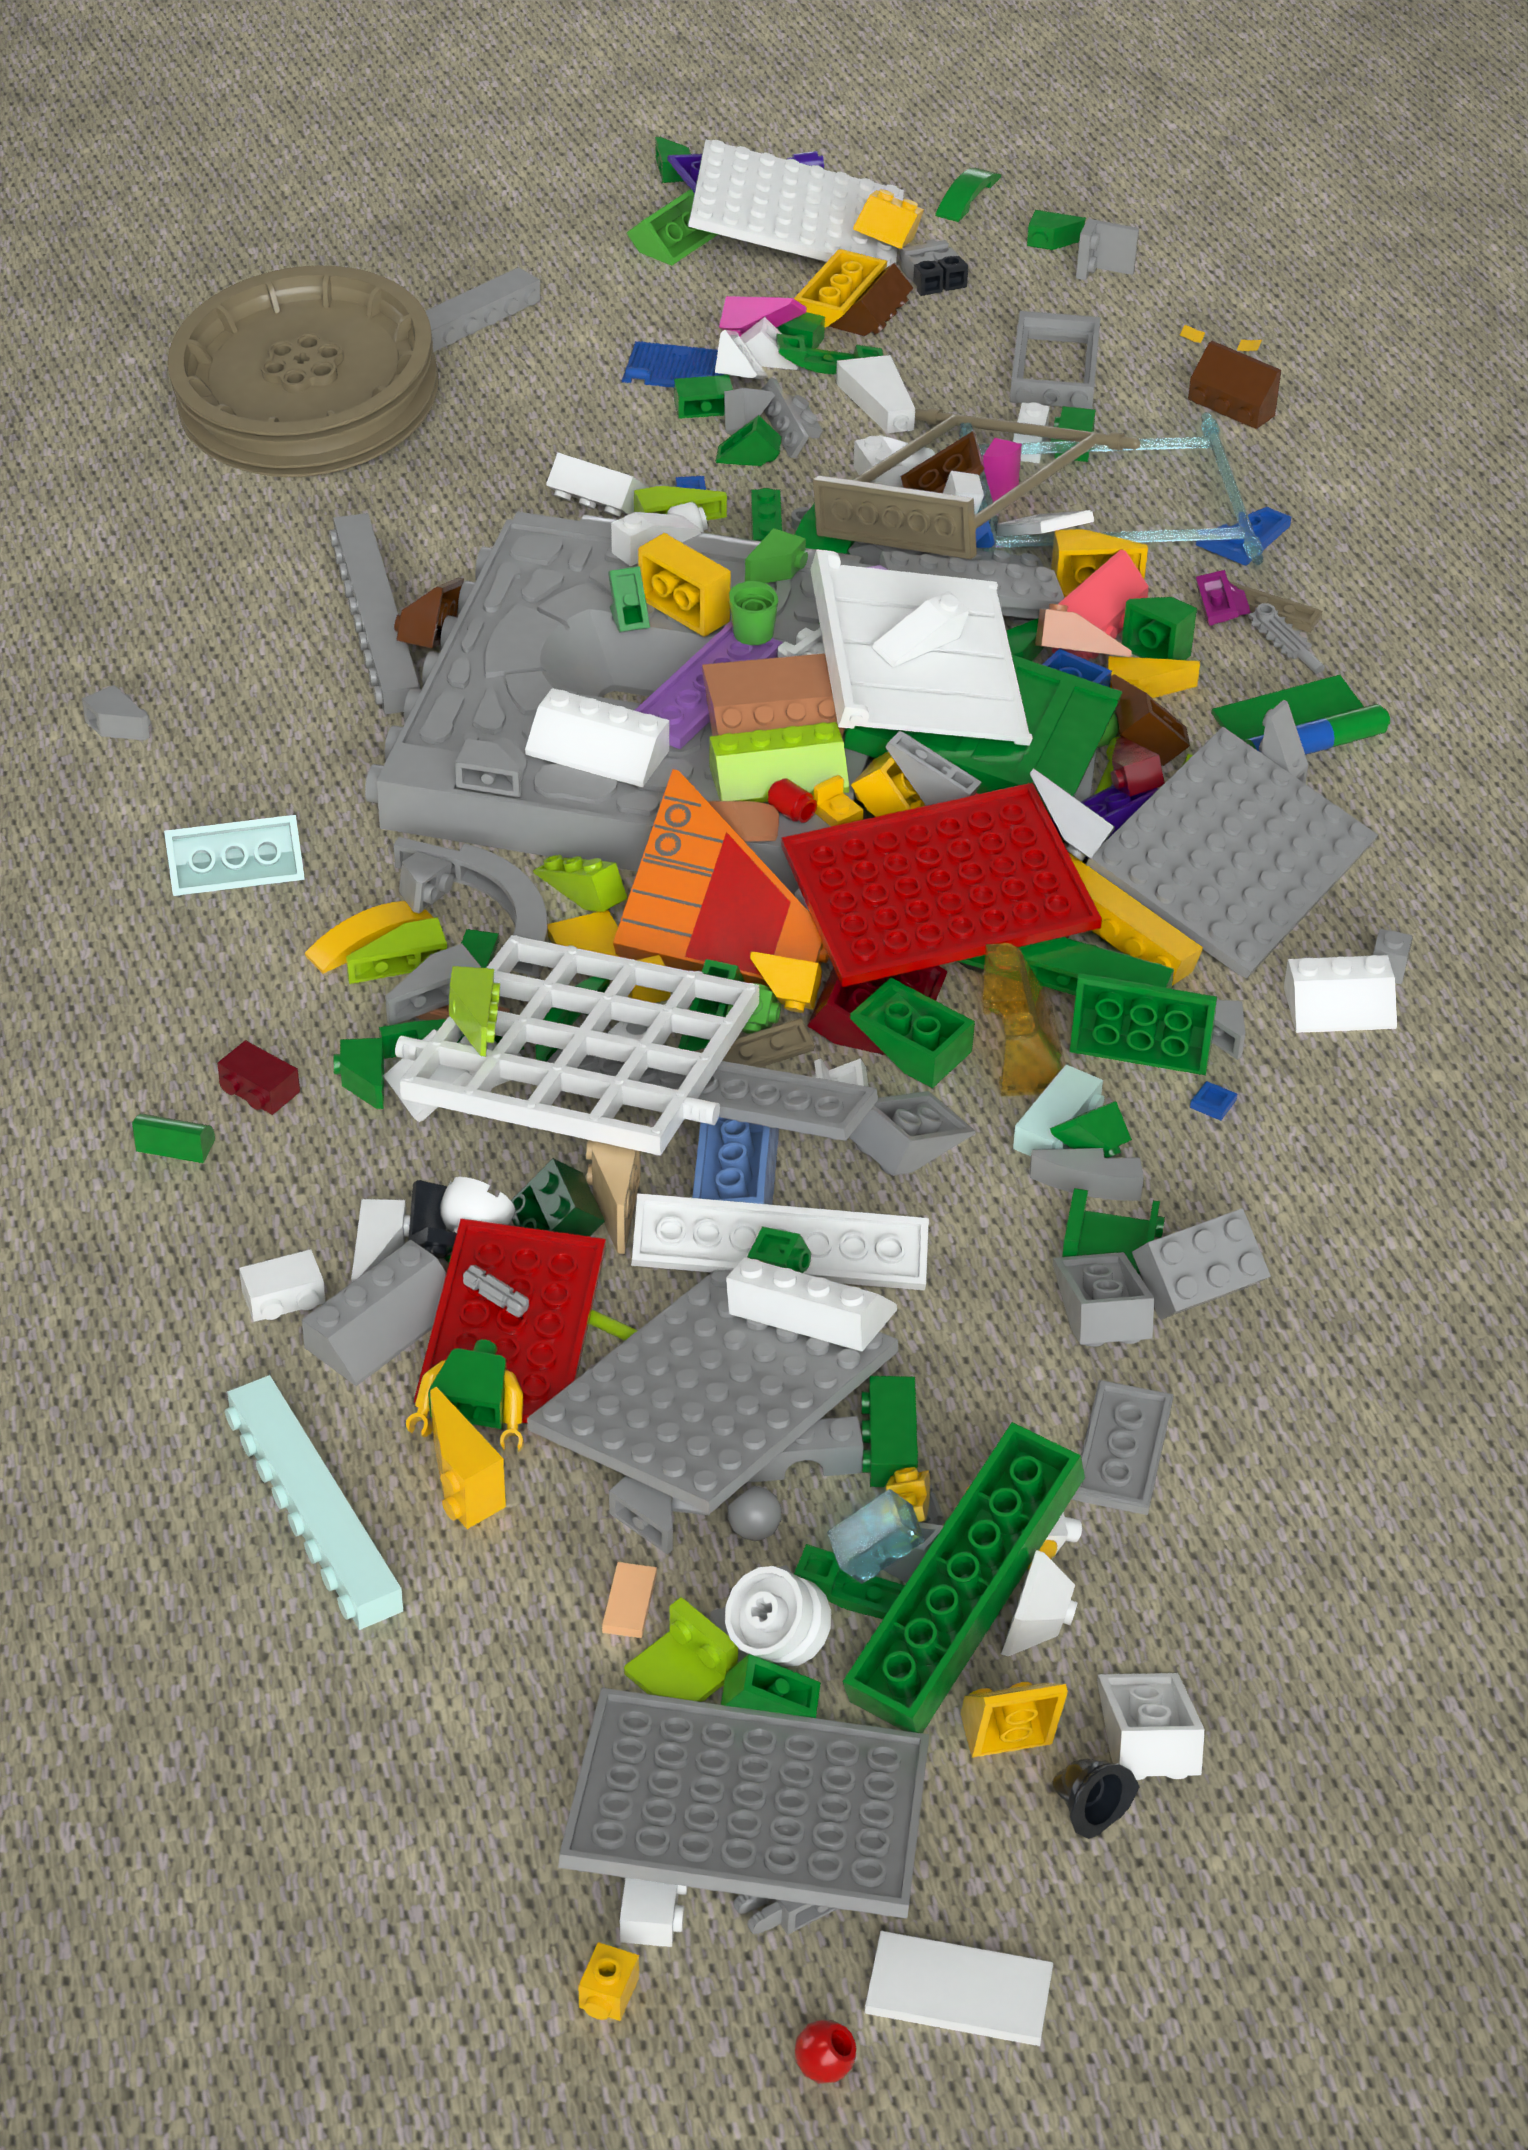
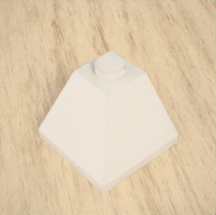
(1041, 1607)

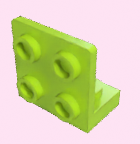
(687, 1660)

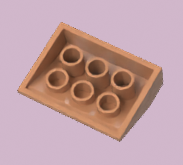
(768, 694)

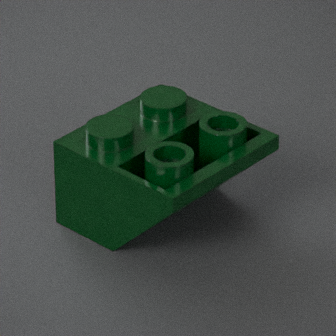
(558, 1202)

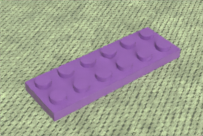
(684, 696)

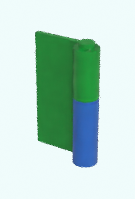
(1322, 710)

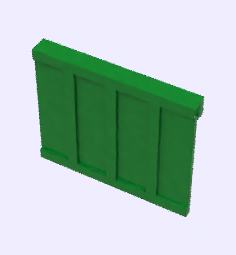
(1061, 713)

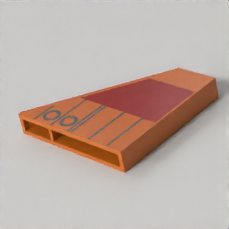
(709, 895)

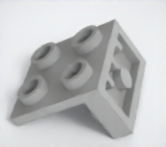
(1106, 248)

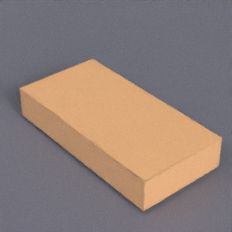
(629, 1600)

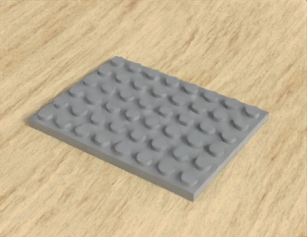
(1233, 851)
(703, 1397)
(748, 1803)

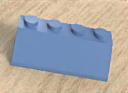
(736, 1162)

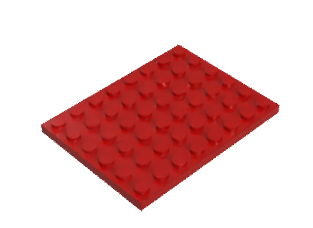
(939, 883)

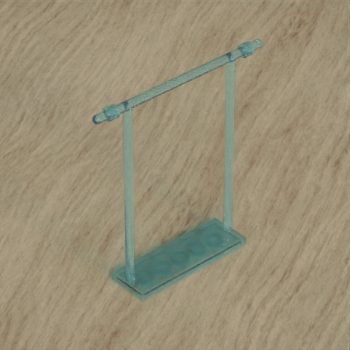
(1210, 440)

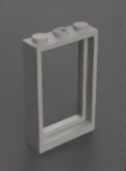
(1055, 328)

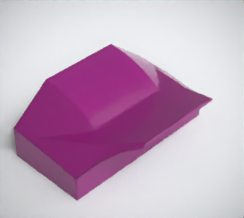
(1220, 598)

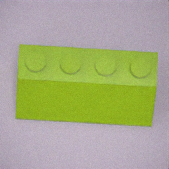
(752, 761)

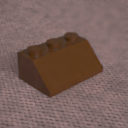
(876, 304)
(1235, 385)
(424, 618)

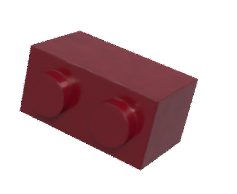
(258, 1077)

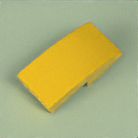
(914, 1488)

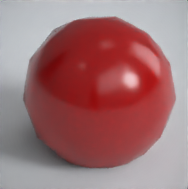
(825, 2051)

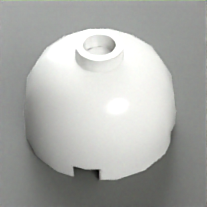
(470, 1200)

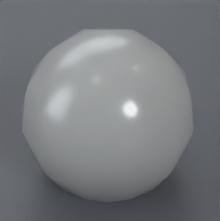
(755, 1514)

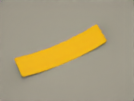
(1197, 336)

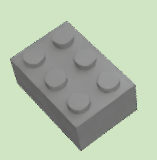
(1201, 1263)

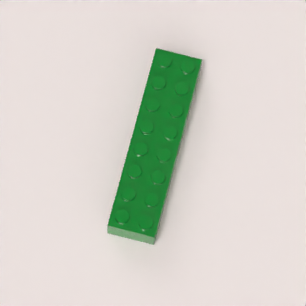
(964, 1579)

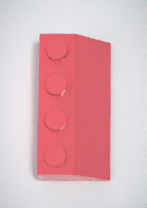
(1104, 597)

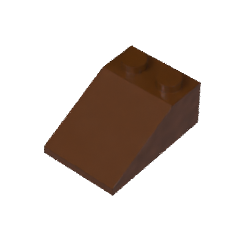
(934, 472)

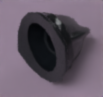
(1095, 1794)

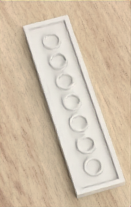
(720, 1233)

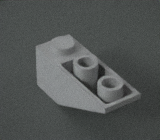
(1282, 741)

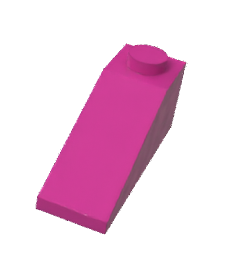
(744, 312)

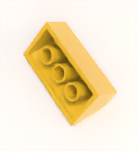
(839, 284)

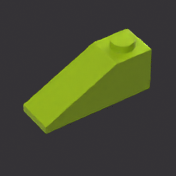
(662, 498)
(396, 951)

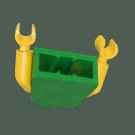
(477, 1387)

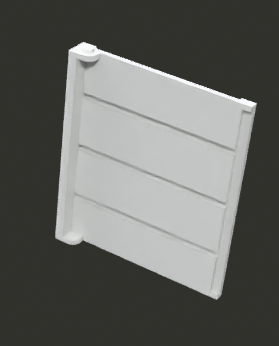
(952, 690)

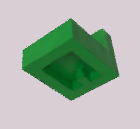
(781, 1249)

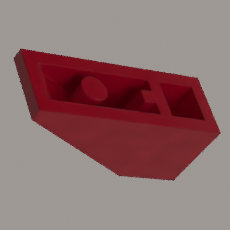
(1135, 768)

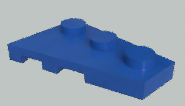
(1267, 526)

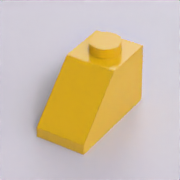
(790, 979)

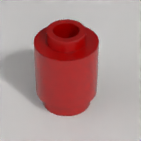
(792, 800)

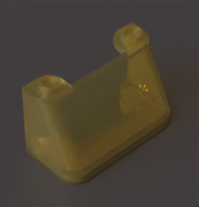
(1032, 1039)

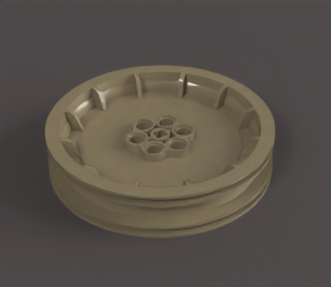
(304, 370)

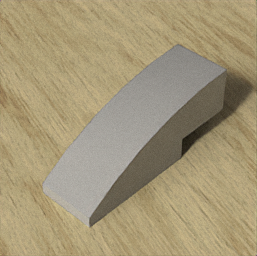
(1088, 1171)

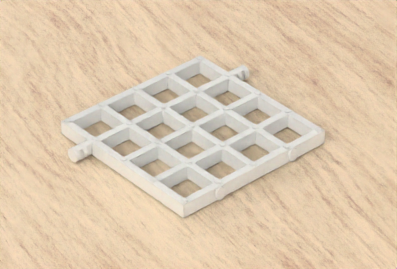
(584, 1041)

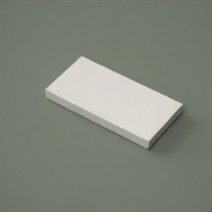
(1044, 523)
(959, 1988)

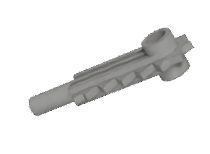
(1268, 622)

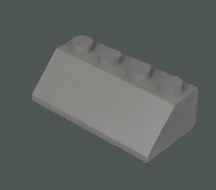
(377, 1314)

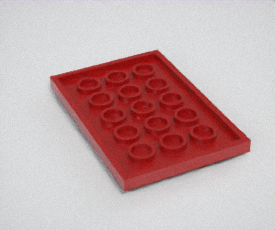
(555, 1274)

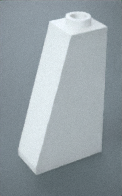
(878, 391)

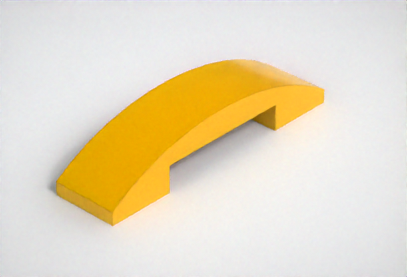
(358, 931)

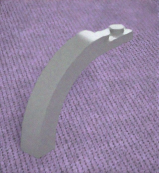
(496, 879)

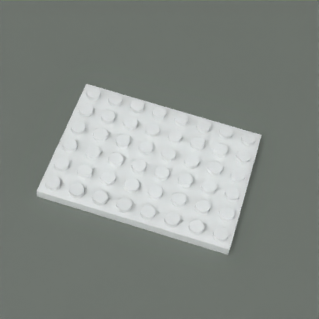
(783, 203)

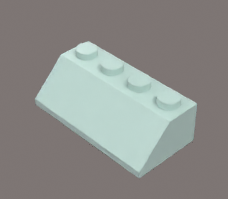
(234, 855)

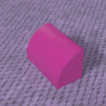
(1002, 466)

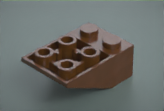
(1148, 722)

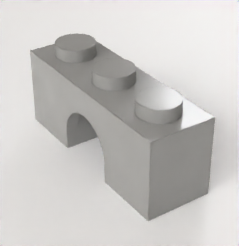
(830, 1442)

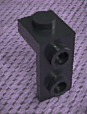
(426, 1223)

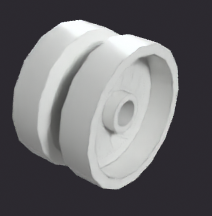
(778, 1616)

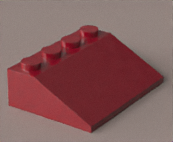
(836, 1004)

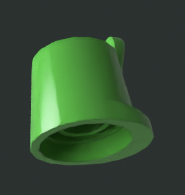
(753, 612)

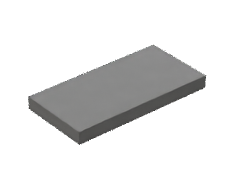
(1123, 1446)

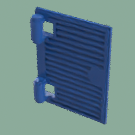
(663, 363)

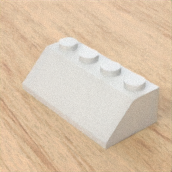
(598, 737)
(806, 1304)

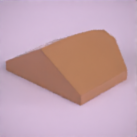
(749, 819)

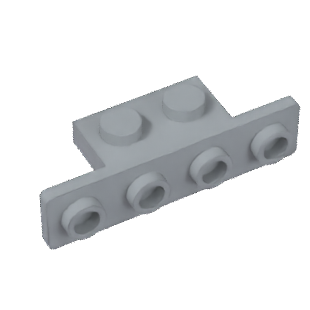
(791, 418)

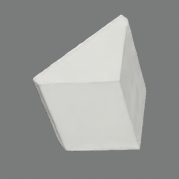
(736, 358)

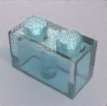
(875, 1536)

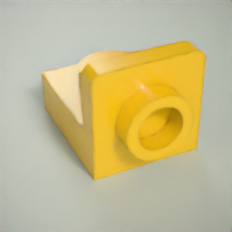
(834, 805)

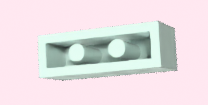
(1065, 1097)

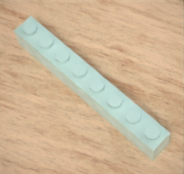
(314, 1503)

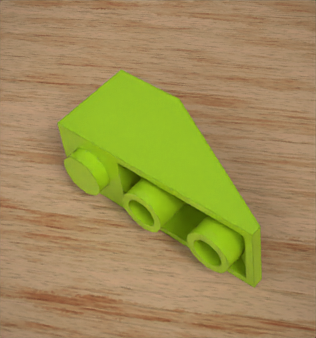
(588, 883)
(474, 1004)

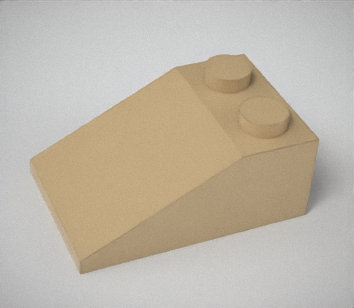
(615, 1184)

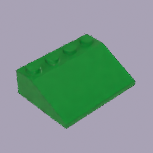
(1143, 1024)

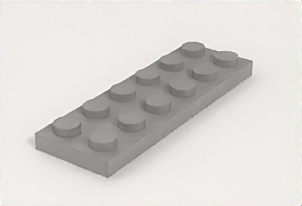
(1016, 584)

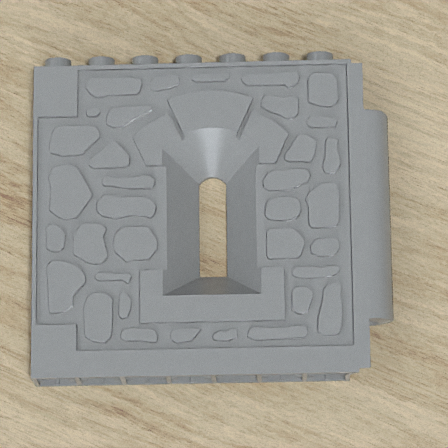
(545, 624)

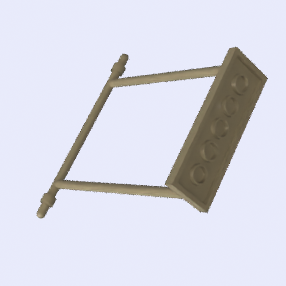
(931, 519)

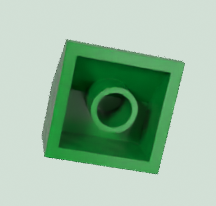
(1159, 628)

